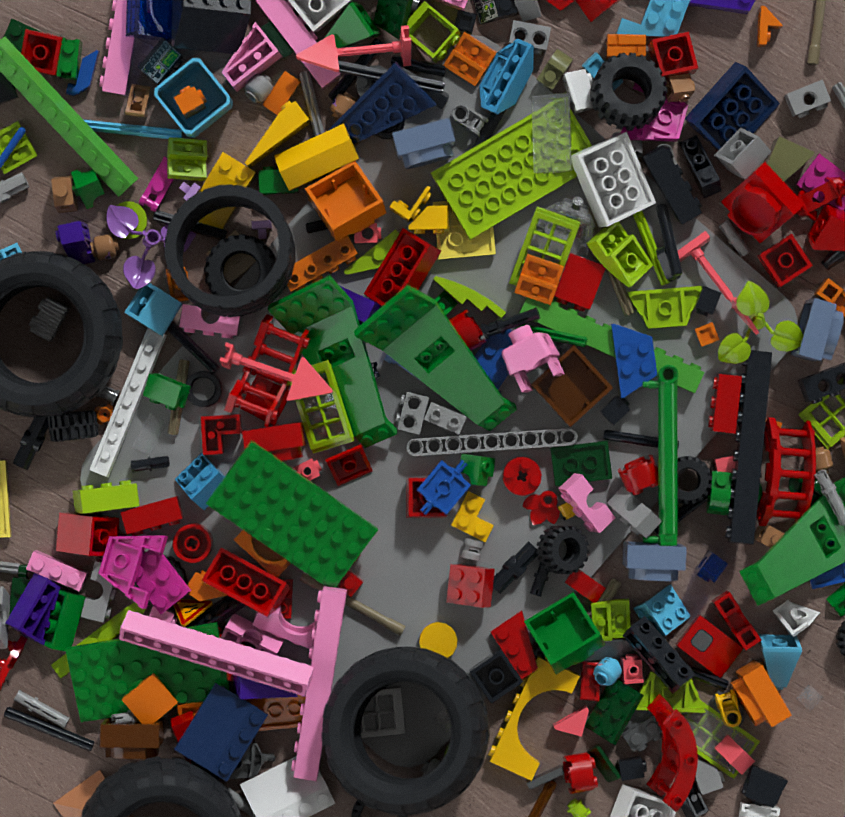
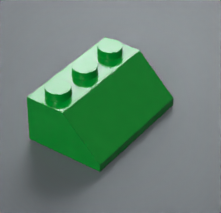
(64, 620)

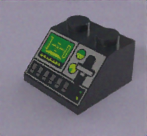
(494, 10)
(161, 62)

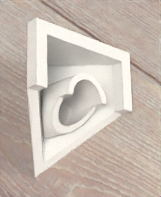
(795, 617)

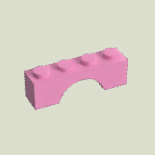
(282, 629)

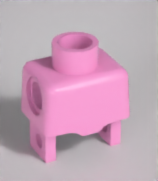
(528, 354)

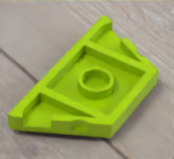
(665, 306)
(683, 700)

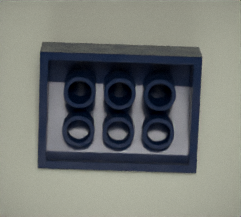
(732, 104)
(220, 732)

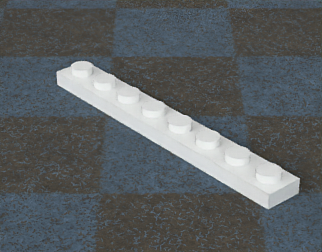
(127, 403)

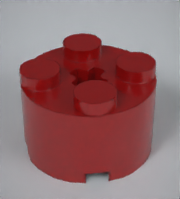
(468, 330)
(639, 474)
(531, 481)
(189, 553)
(579, 772)

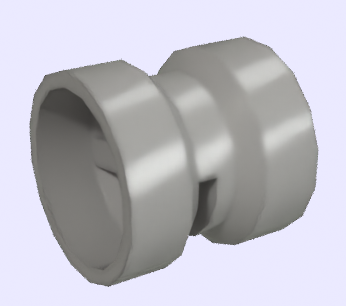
(473, 545)

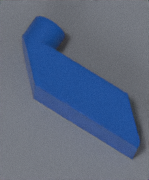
(85, 74)

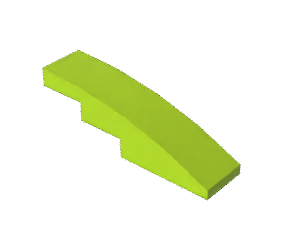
(462, 293)

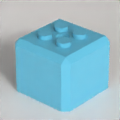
(198, 75)

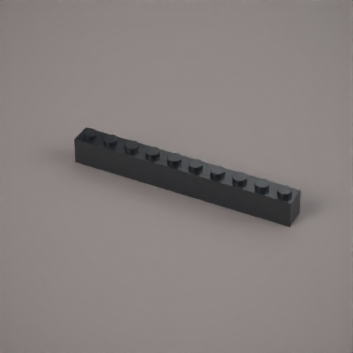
(749, 448)

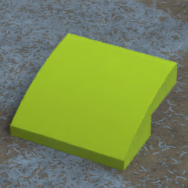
(23, 151)
(187, 159)
(611, 618)

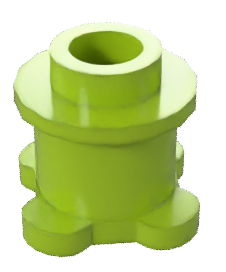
(577, 808)

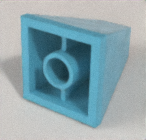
(780, 657)

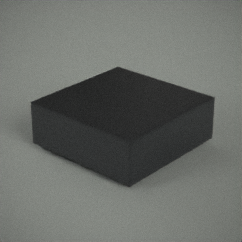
(465, 21)

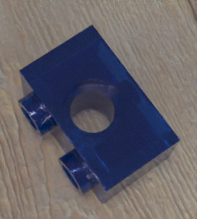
(710, 567)

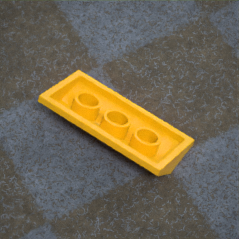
(316, 157)

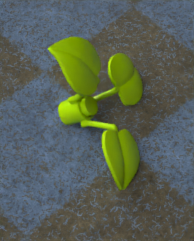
(754, 303)

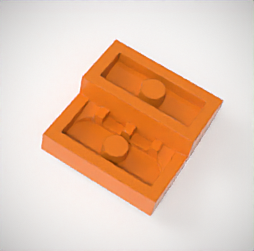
(470, 58)
(539, 279)
(149, 700)

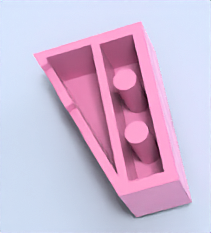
(251, 58)

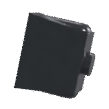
(763, 786)

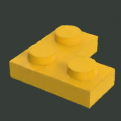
(467, 519)

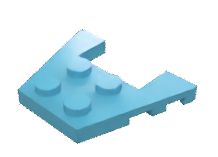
(660, 19)

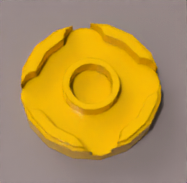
(439, 638)

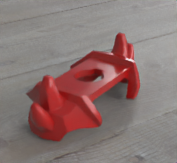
(832, 189)

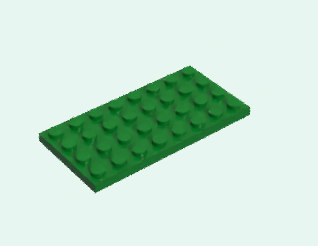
(291, 515)
(113, 668)

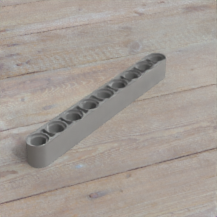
(501, 444)

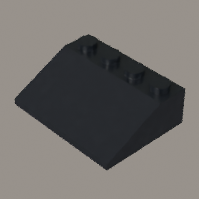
(209, 24)

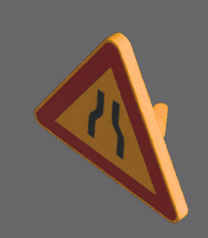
(190, 609)

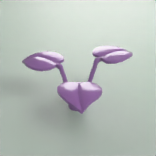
(137, 270)

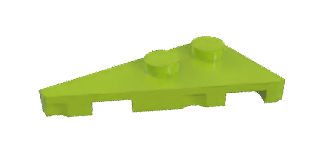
(374, 257)

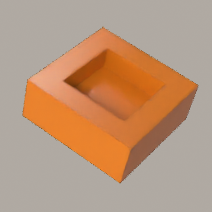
(706, 334)

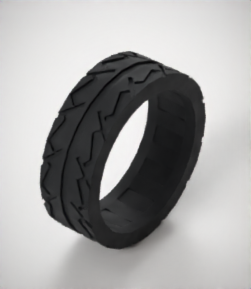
(205, 203)

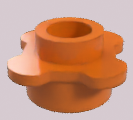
(101, 410)

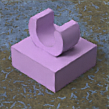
(190, 191)
(261, 226)

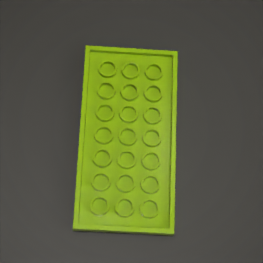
(500, 177)

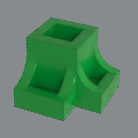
(87, 186)
(478, 468)

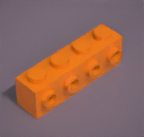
(322, 261)

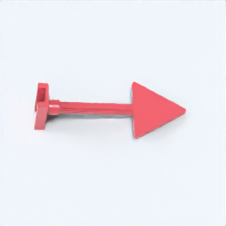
(326, 54)
(694, 249)
(305, 381)

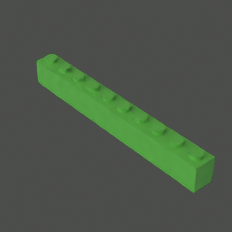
(64, 119)
(601, 339)

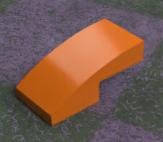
(281, 92)

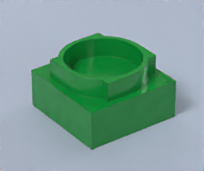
(565, 633)

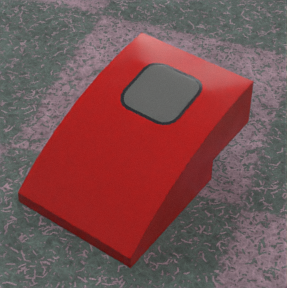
(709, 646)

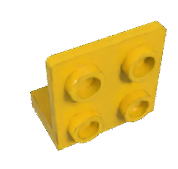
(401, 208)

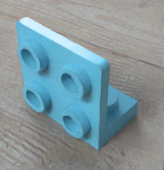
(663, 610)

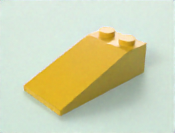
(285, 126)
(226, 172)

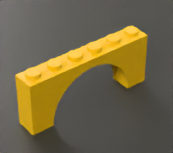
(508, 750)

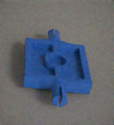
(443, 487)

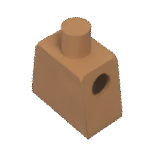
(64, 194)
(769, 536)

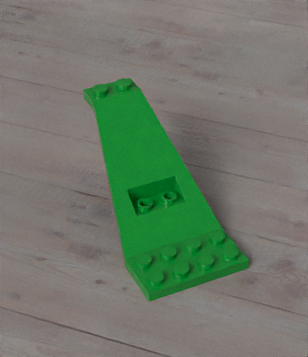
(331, 325)
(427, 345)
(800, 552)

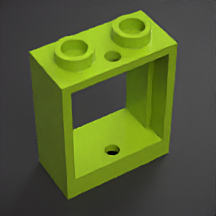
(419, 17)

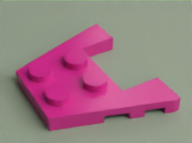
(665, 126)
(123, 561)

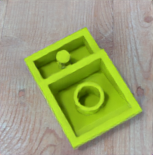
(620, 254)

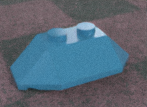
(507, 76)

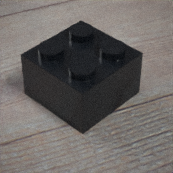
(495, 675)

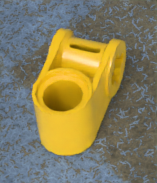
(728, 707)

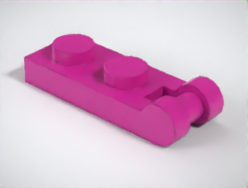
(158, 186)

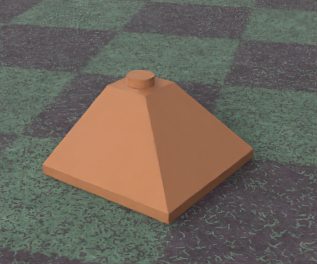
(74, 801)

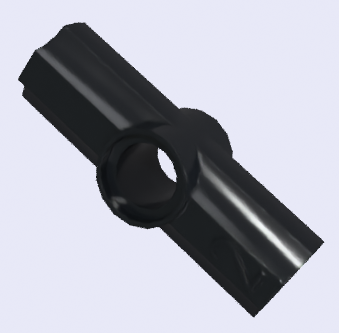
(31, 442)
(514, 567)

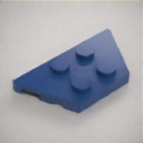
(633, 358)

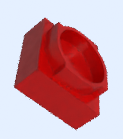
(761, 203)
(281, 441)

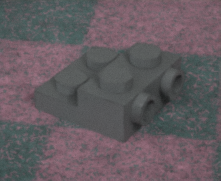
(641, 730)

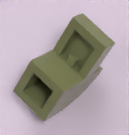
(554, 69)

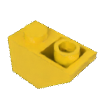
(431, 219)

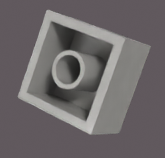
(743, 153)

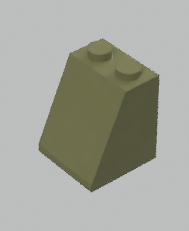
(787, 157)

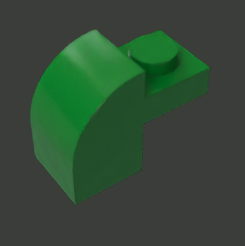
(720, 493)

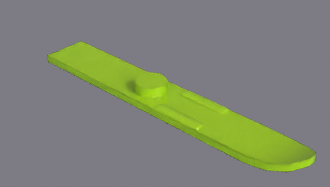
(104, 633)

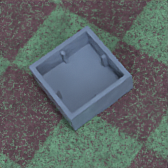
(424, 143)
(820, 329)
(653, 561)

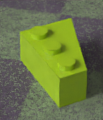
(106, 497)

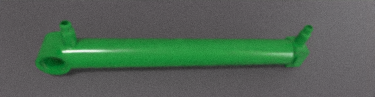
(667, 457)

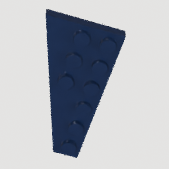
(384, 104)

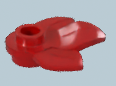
(540, 510)

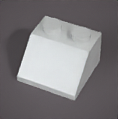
(578, 85)

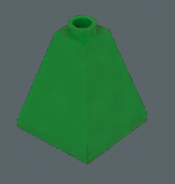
(353, 26)

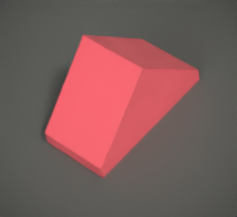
(574, 722)
(734, 754)

